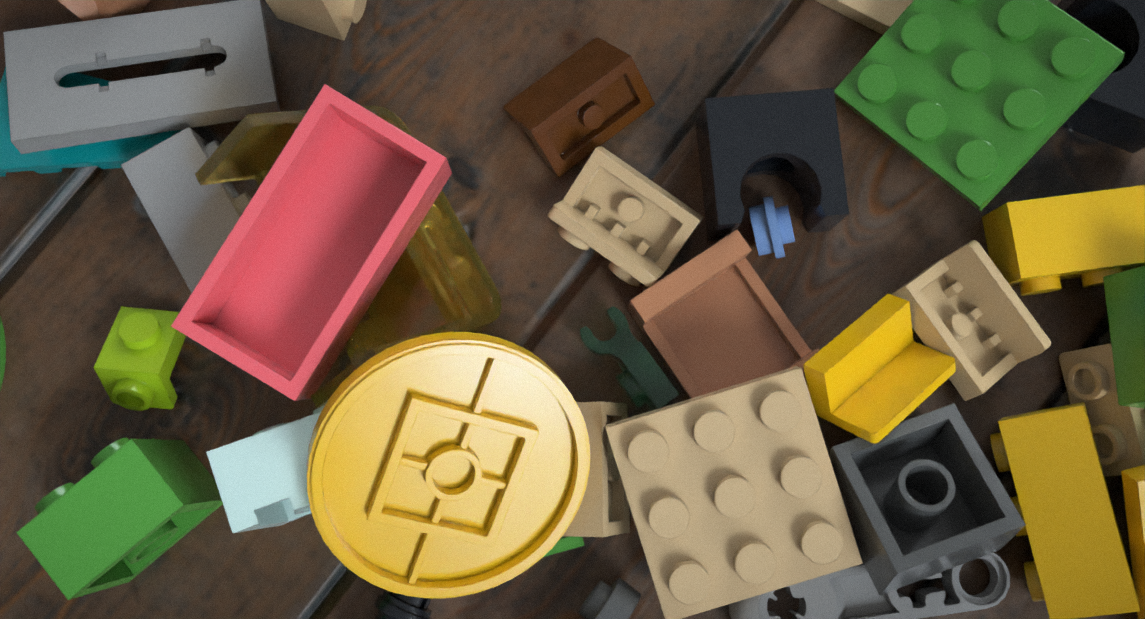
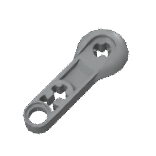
(854, 596)

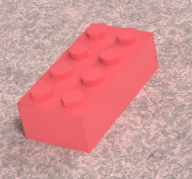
(314, 245)

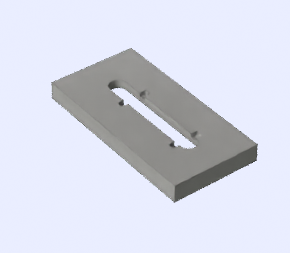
(59, 117)

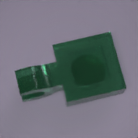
(640, 375)

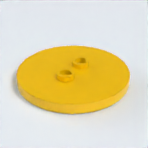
(447, 465)

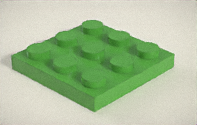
(977, 85)

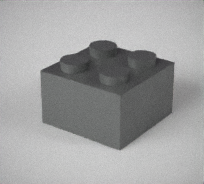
(922, 499)

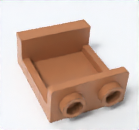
(718, 322)

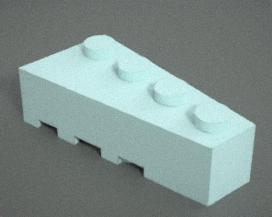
(265, 475)

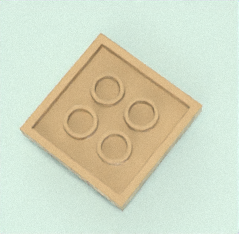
(733, 494)

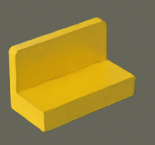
(875, 372)

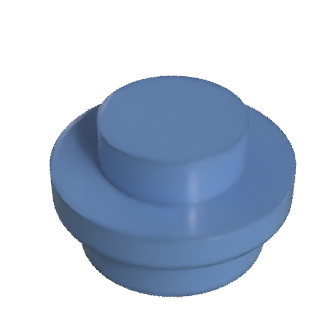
(771, 227)

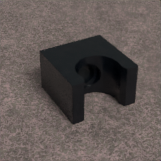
(1117, 106)
(771, 135)

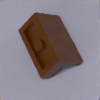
(580, 104)

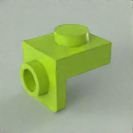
(140, 359)

